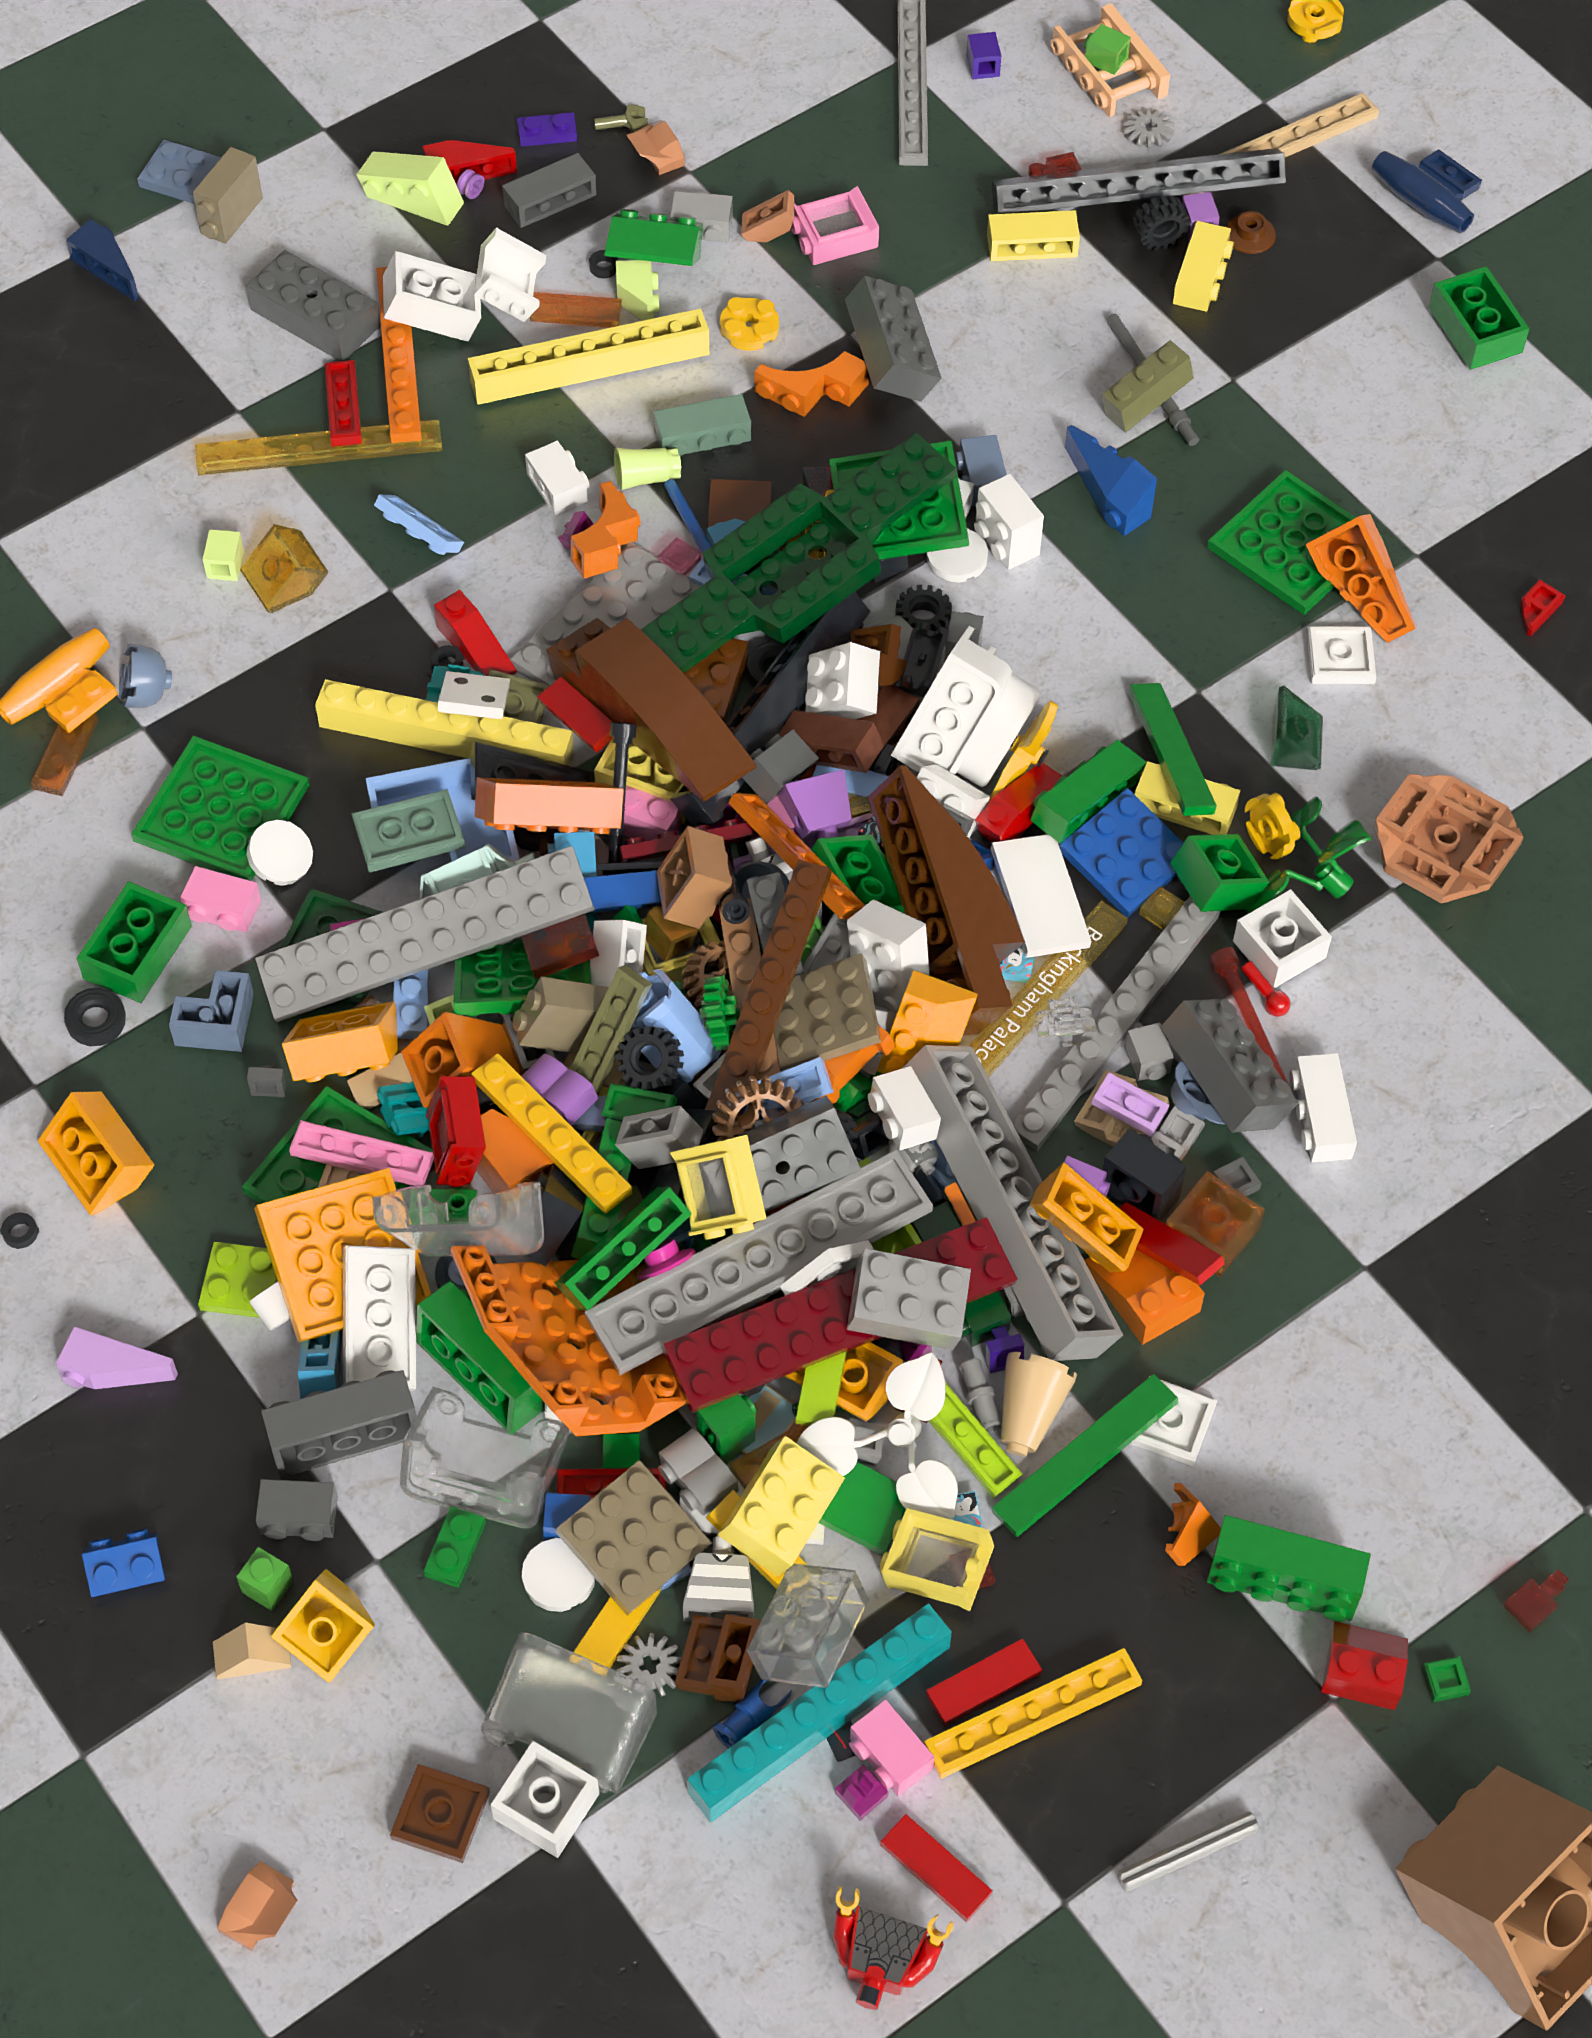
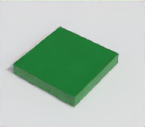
(865, 1509)

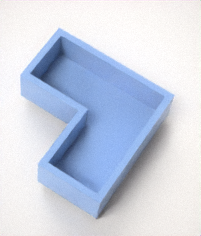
(457, 779)

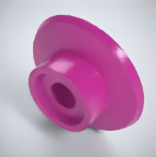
(664, 1258)

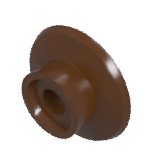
(1251, 233)

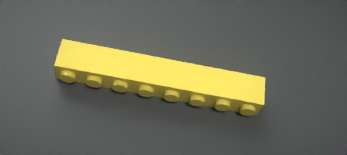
(589, 356)
(422, 726)

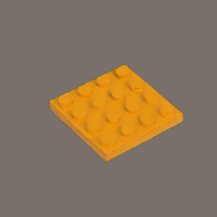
(307, 1243)

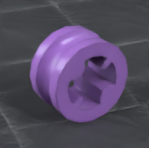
(470, 183)

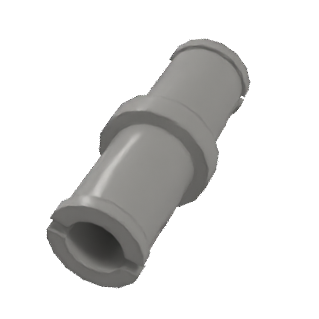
(980, 1395)

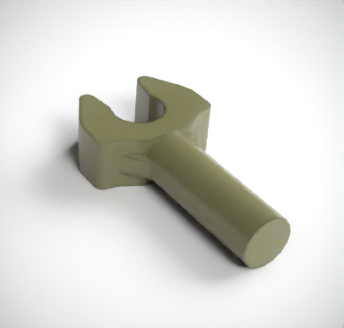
(633, 119)

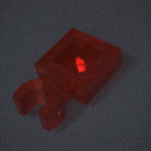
(1055, 164)

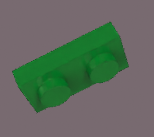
(454, 1547)

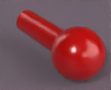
(1275, 1002)

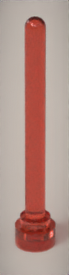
(1226, 964)

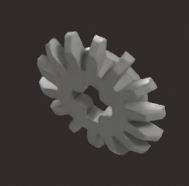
(1160, 129)
(664, 1669)

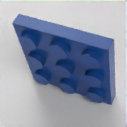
(1124, 852)

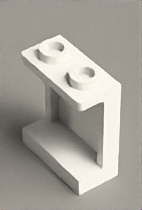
(508, 274)

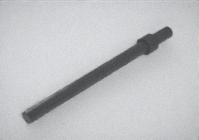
(1178, 417)

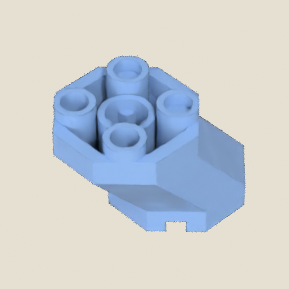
(670, 1010)

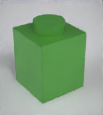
(1107, 48)
(265, 1579)

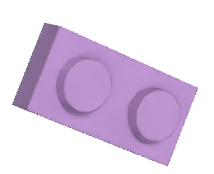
(1130, 1104)

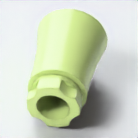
(645, 466)

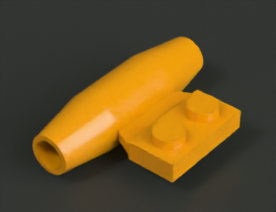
(62, 684)

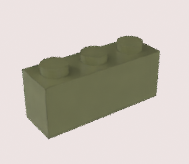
(1147, 386)

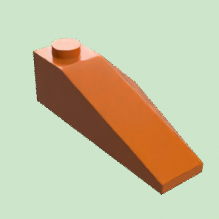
(1361, 569)

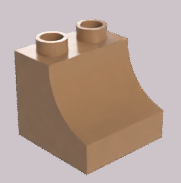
(1512, 1891)

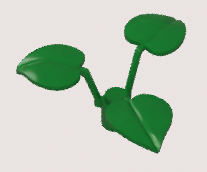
(1328, 872)

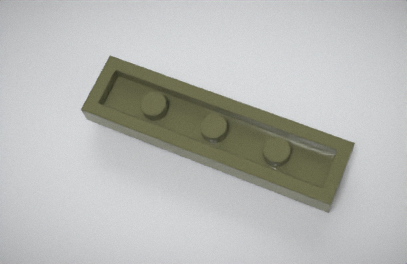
(610, 1025)

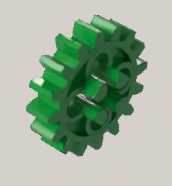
(719, 1011)

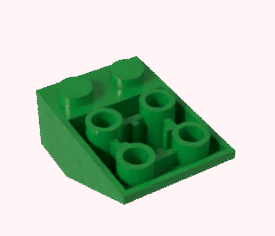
(728, 1426)

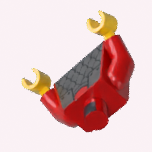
(883, 1950)

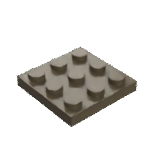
(827, 1014)
(633, 1537)

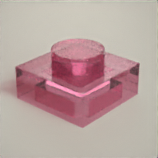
(679, 556)

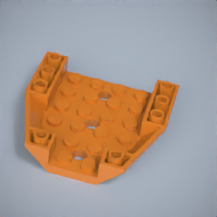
(535, 1337)

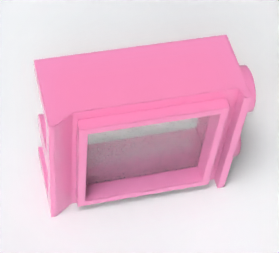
(835, 227)

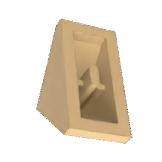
(249, 1651)

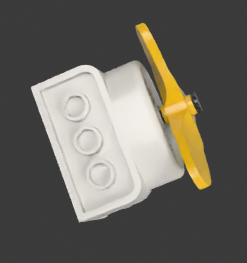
(975, 718)

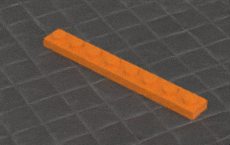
(399, 375)

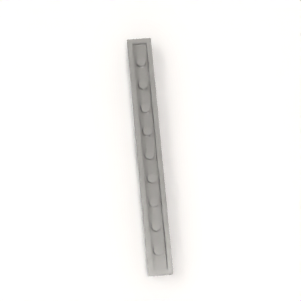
(1112, 1024)

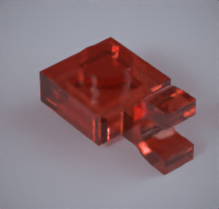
(1535, 1603)

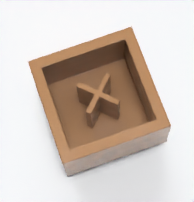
(694, 877)

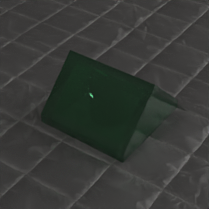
(1295, 733)

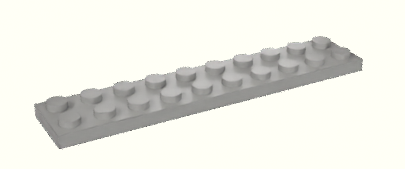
(424, 934)
(757, 1261)

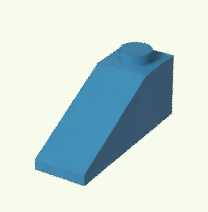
(320, 1364)

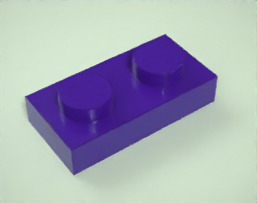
(547, 129)

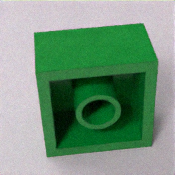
(1219, 872)

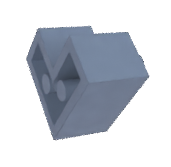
(215, 1021)

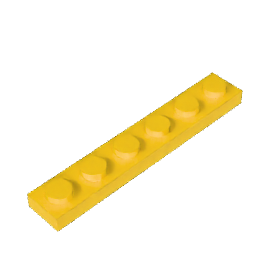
(552, 1133)
(1033, 1713)

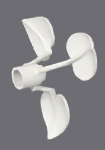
(920, 1391)

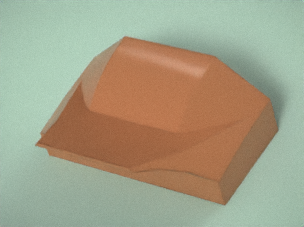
(659, 146)
(769, 218)
(258, 1906)

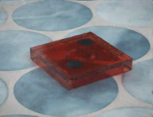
(560, 946)

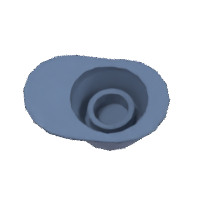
(1190, 1097)

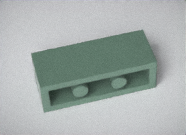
(703, 425)

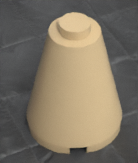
(1031, 1400)

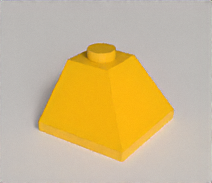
(325, 1626)

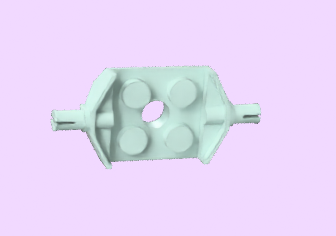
(467, 869)

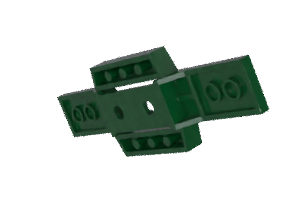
(806, 586)

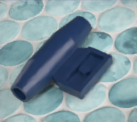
(1432, 187)

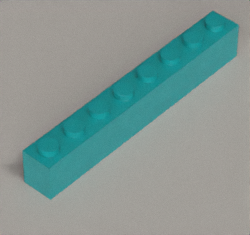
(818, 1713)

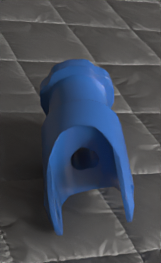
(748, 1715)

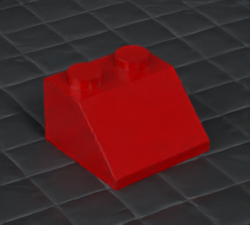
(1365, 1665)

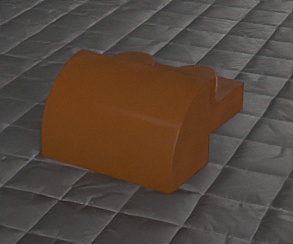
(887, 641)
(717, 1657)

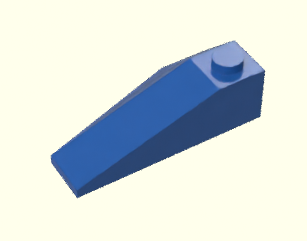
(1117, 485)

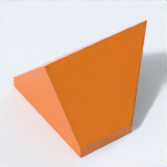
(1195, 1527)

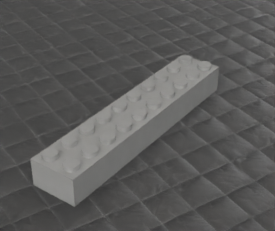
(999, 1184)

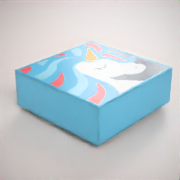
(1017, 966)
(967, 1509)

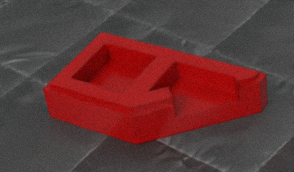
(1539, 605)

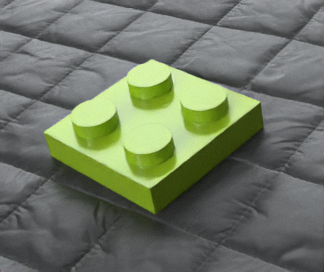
(235, 1278)

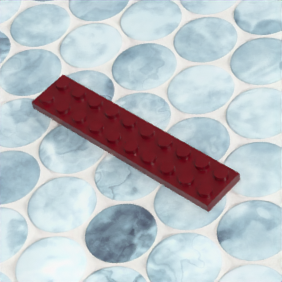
(813, 1322)

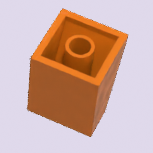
(455, 1048)
(509, 1154)

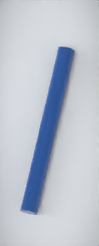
(687, 515)

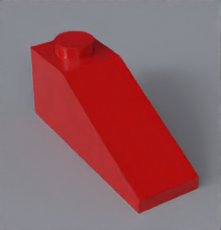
(484, 159)
(469, 633)
(1011, 809)

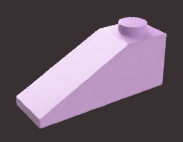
(108, 1363)

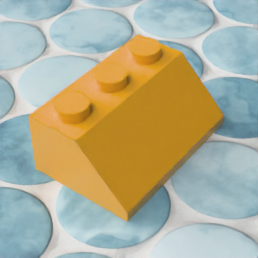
(928, 1015)
(342, 1042)
(95, 1151)
(1087, 1218)
(863, 1380)

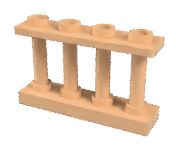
(1140, 60)

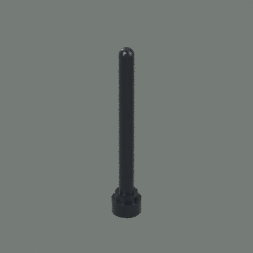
(622, 736)
(734, 906)

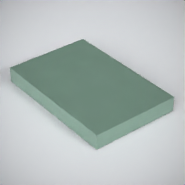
(408, 830)

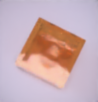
(1218, 1218)

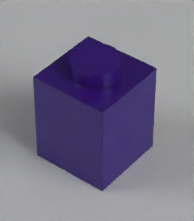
(983, 55)

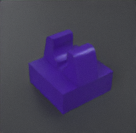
(1000, 1346)

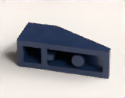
(98, 253)

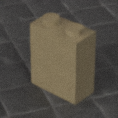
(227, 195)
(558, 1014)

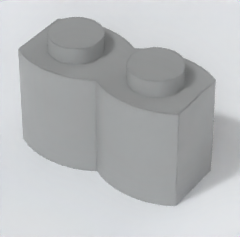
(697, 1472)

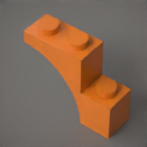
(801, 390)
(598, 547)

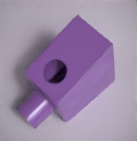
(818, 805)

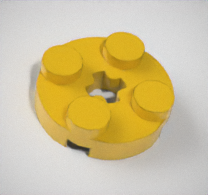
(1312, 27)
(745, 310)
(1271, 825)

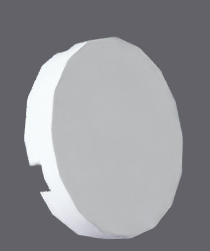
(961, 562)
(279, 852)
(556, 1576)

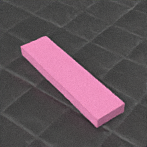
(360, 1153)

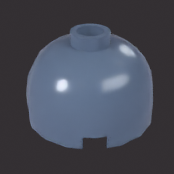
(143, 677)

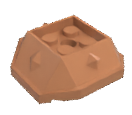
(1442, 809)

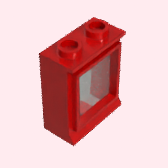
(456, 1130)

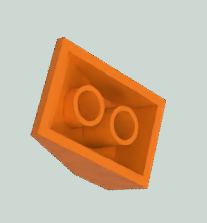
(1148, 1295)

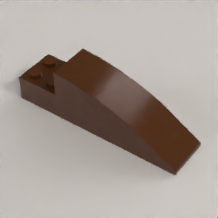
(641, 685)
(948, 890)

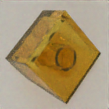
(283, 568)

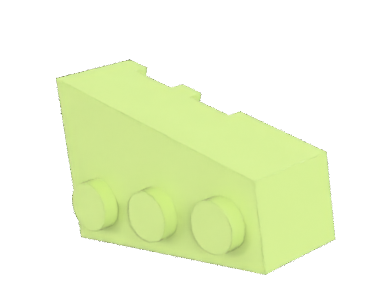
(412, 184)

